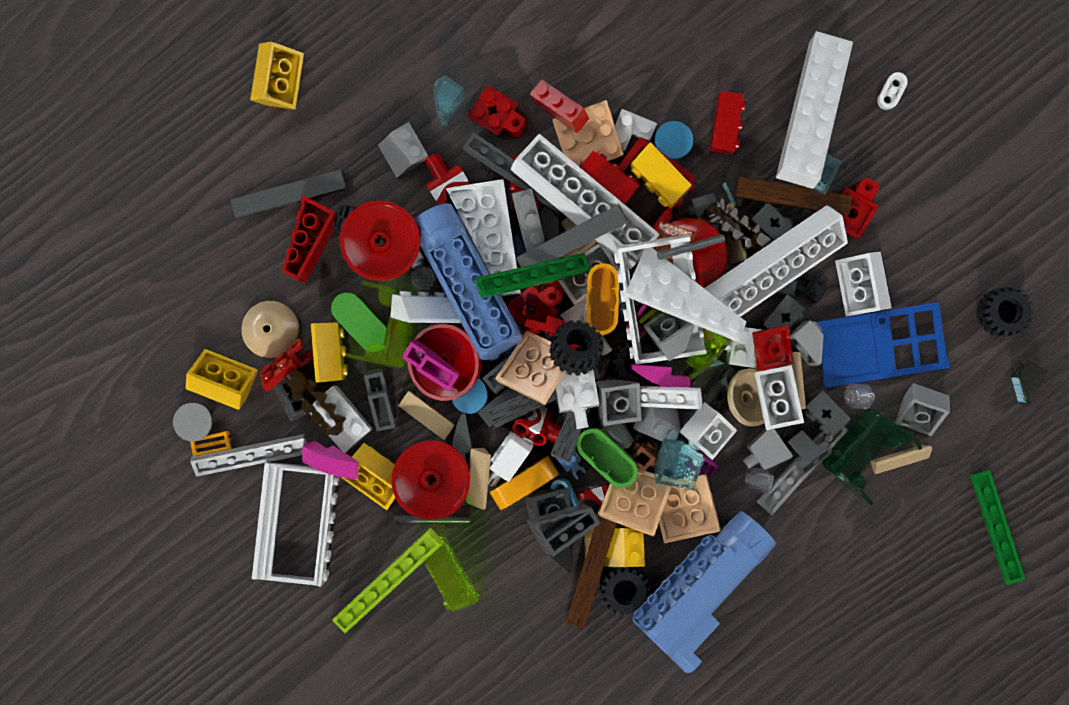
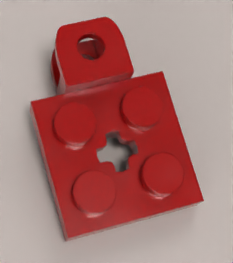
(506, 115)
(862, 205)
(542, 299)
(283, 365)

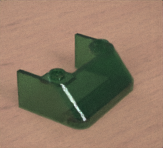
(861, 445)

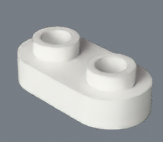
(892, 92)

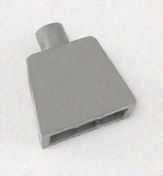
(766, 450)

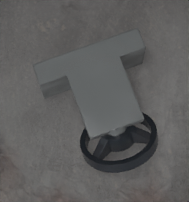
(806, 449)

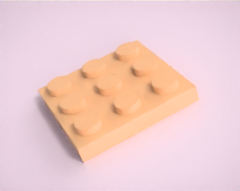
(596, 135)
(531, 369)
(638, 504)
(689, 512)

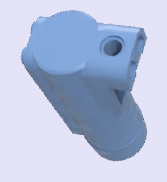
(457, 267)
(681, 609)

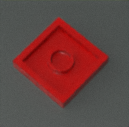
(772, 348)

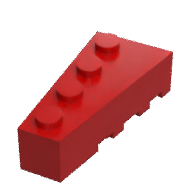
(309, 239)

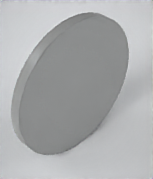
(192, 422)

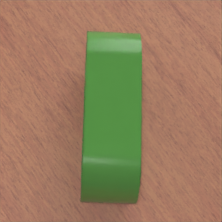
(358, 319)
(607, 457)

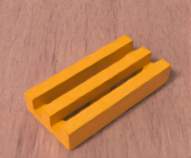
(227, 440)

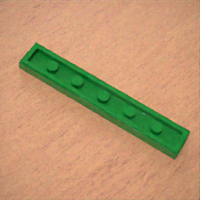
(532, 275)
(997, 527)

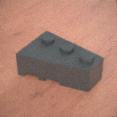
(563, 527)

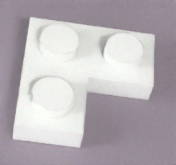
(634, 125)

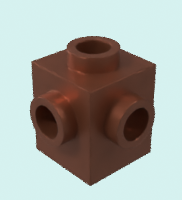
(644, 453)

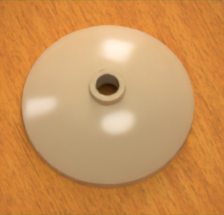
(282, 333)
(744, 398)

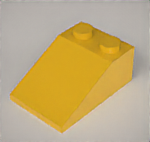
(625, 547)

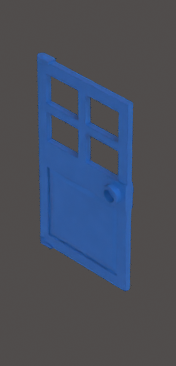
(863, 350)

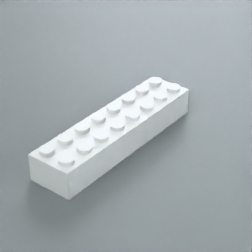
(814, 110)
(578, 195)
(781, 261)

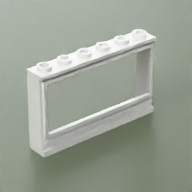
(682, 262)
(268, 525)

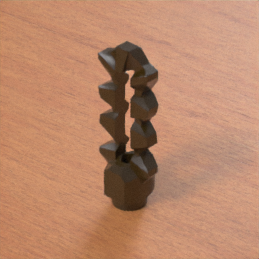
(755, 241)
(298, 384)

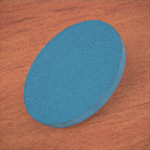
(674, 139)
(473, 400)

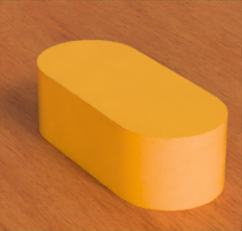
(602, 298)
(524, 482)

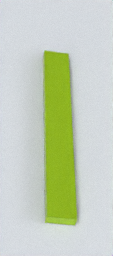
(388, 580)

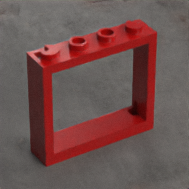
(641, 143)

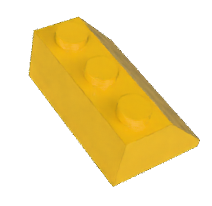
(277, 75)
(660, 176)
(329, 352)
(221, 379)
(373, 476)

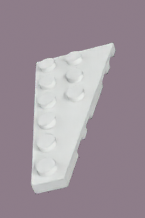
(488, 223)
(673, 292)

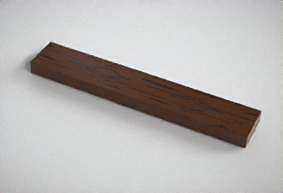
(791, 195)
(591, 573)

